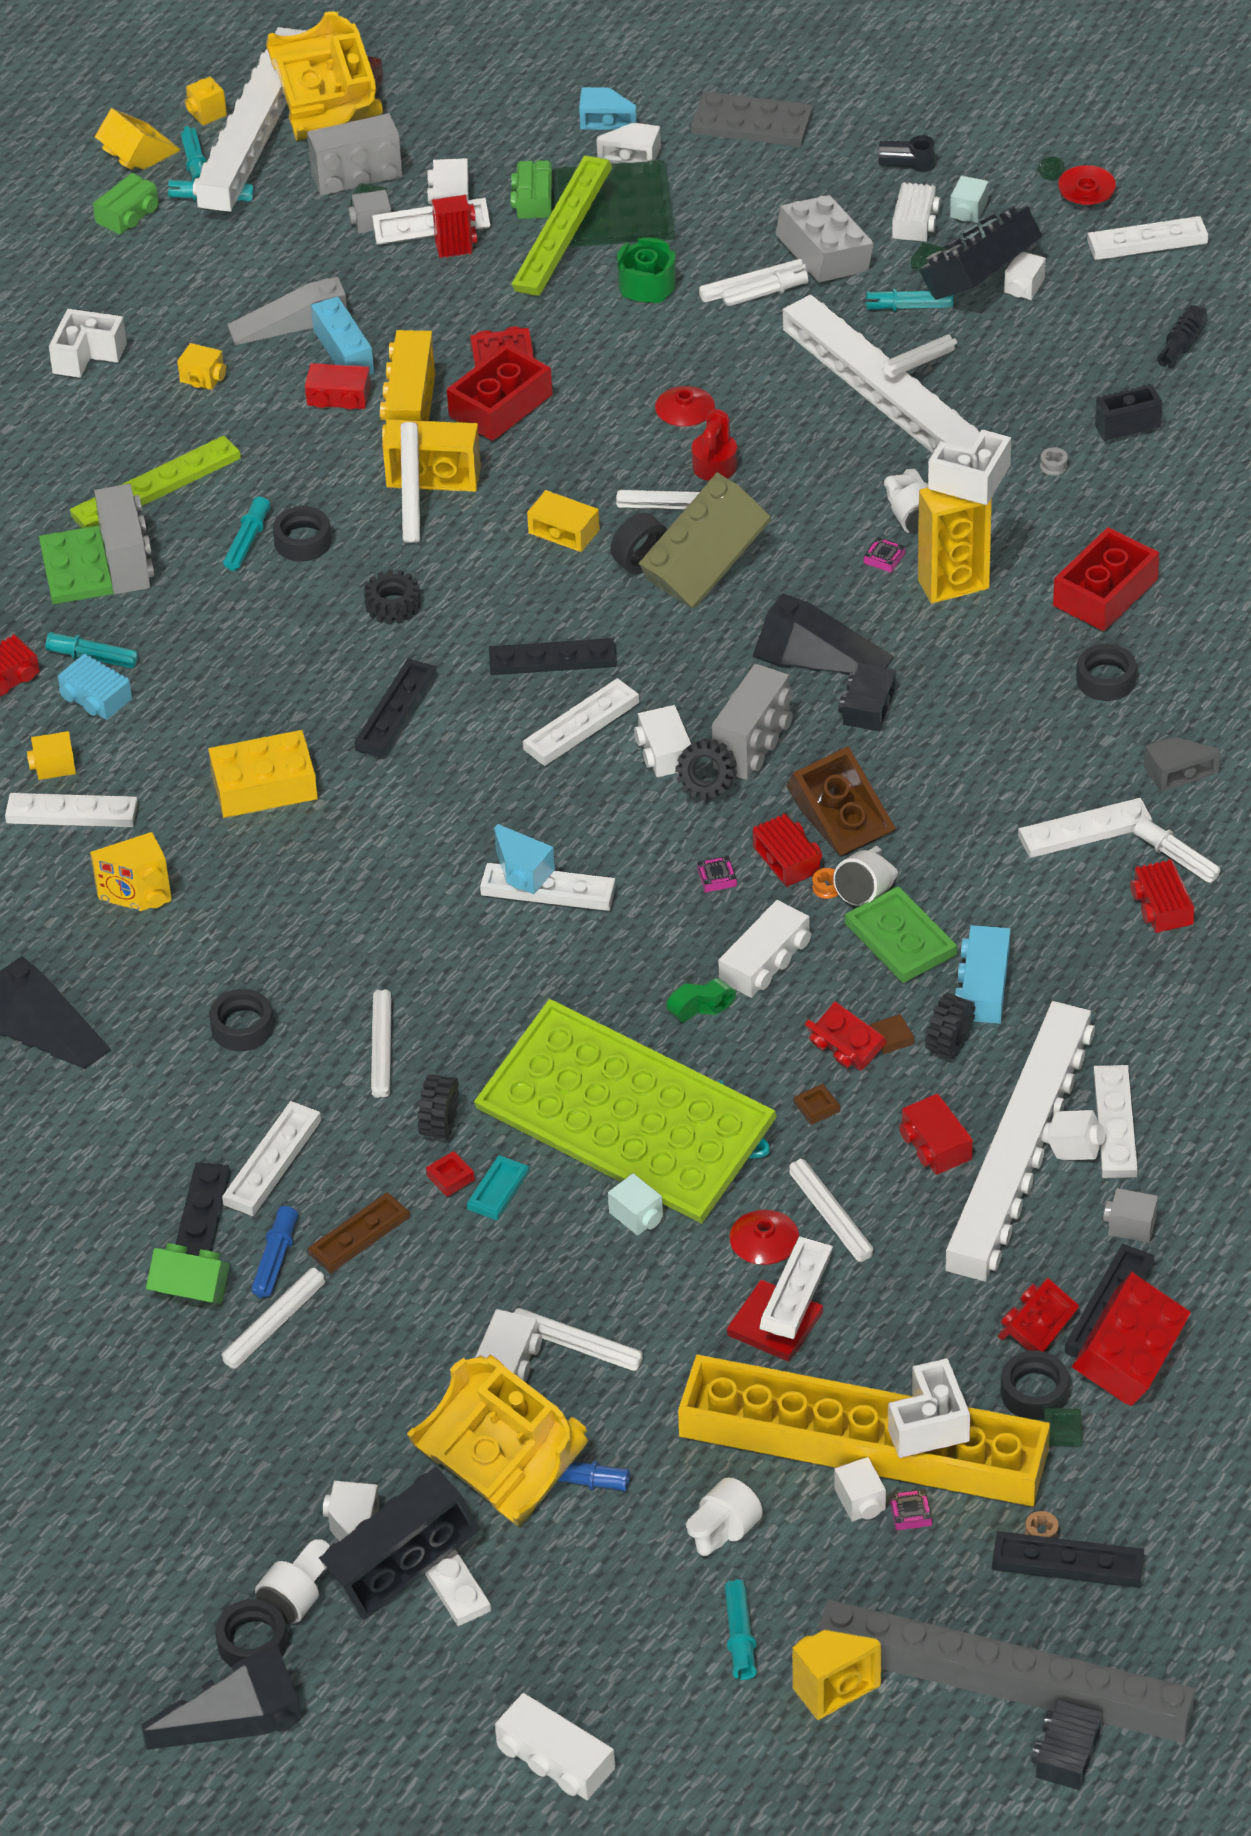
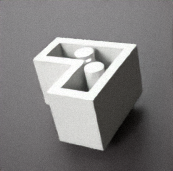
(86, 337)
(972, 471)
(933, 1415)

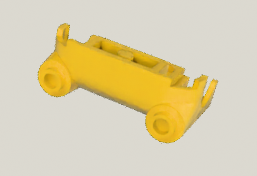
(324, 75)
(499, 1437)

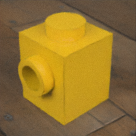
(205, 101)
(201, 366)
(52, 755)

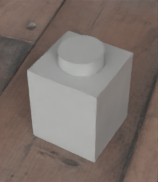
(365, 206)
(1131, 1215)

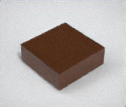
(895, 1032)
(816, 1104)

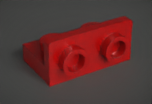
(486, 343)
(847, 1036)
(1039, 1317)

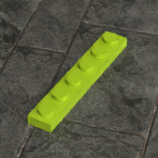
(561, 225)
(168, 477)

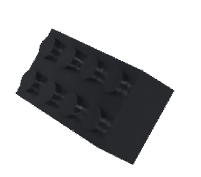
(980, 251)
(399, 1543)

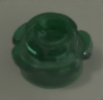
(1051, 168)

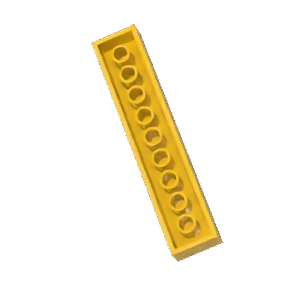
(847, 1422)

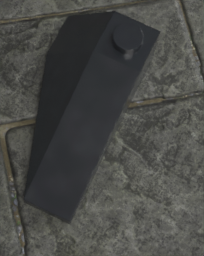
(808, 637)
(43, 1018)
(242, 1705)

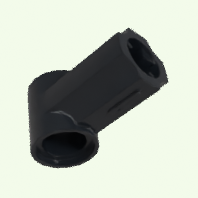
(916, 153)

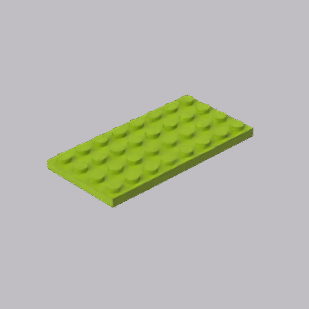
(625, 1109)

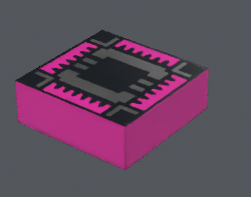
(884, 554)
(716, 874)
(910, 1509)

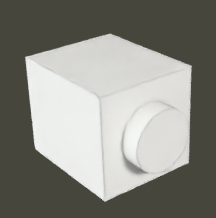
(1025, 275)
(1075, 1135)
(860, 1489)

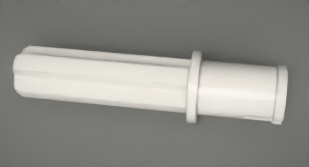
(765, 286)
(1177, 850)

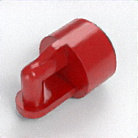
(715, 449)

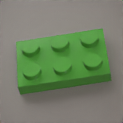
(75, 565)
(900, 934)

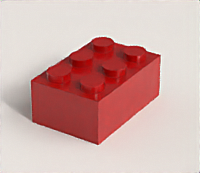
(499, 391)
(1105, 579)
(1131, 1339)

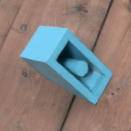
(605, 109)
(523, 859)

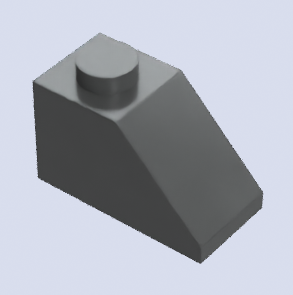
(1179, 762)

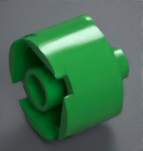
(646, 270)

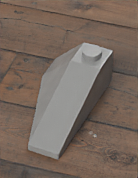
(287, 313)

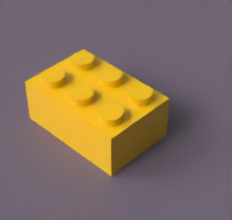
(446, 455)
(262, 773)

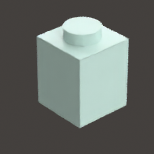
(969, 199)
(635, 1204)

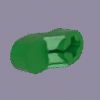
(701, 999)

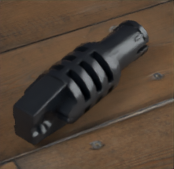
(1183, 335)

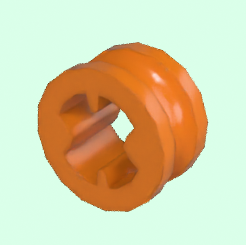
(820, 887)

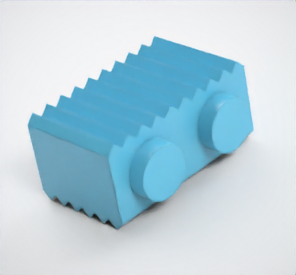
(94, 687)

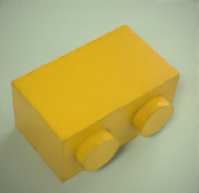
(563, 521)

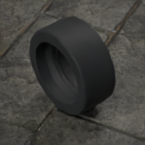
(630, 534)
(302, 549)
(1101, 688)
(244, 1038)
(1038, 1363)
(243, 1612)

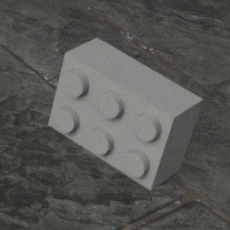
(354, 154)
(824, 238)
(124, 538)
(754, 718)

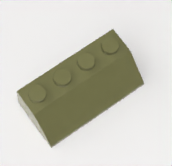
(704, 541)

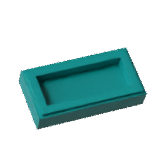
(498, 1187)

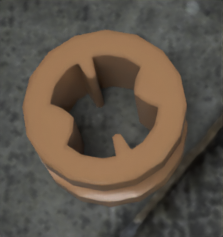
(1042, 1518)

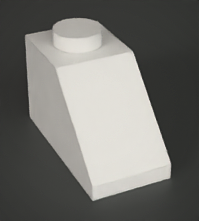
(630, 143)
(349, 1506)

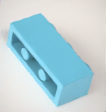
(341, 334)
(985, 971)

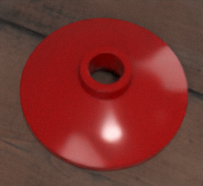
(1087, 184)
(684, 406)
(763, 1246)

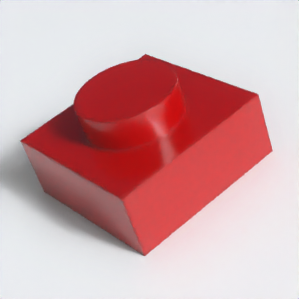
(450, 1173)

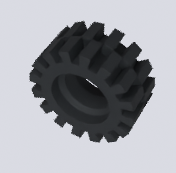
(395, 608)
(692, 782)
(950, 1025)
(438, 1106)

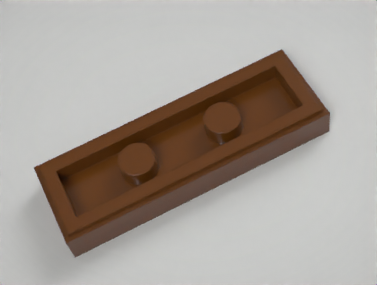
(358, 1232)

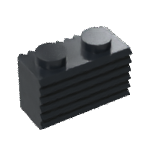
(1128, 412)
(868, 697)
(1068, 1744)

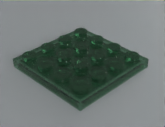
(626, 208)

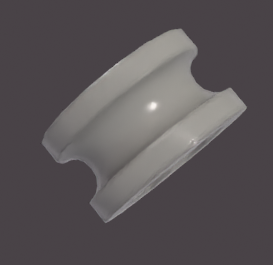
(1053, 455)

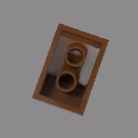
(840, 802)

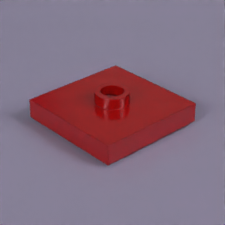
(747, 1322)

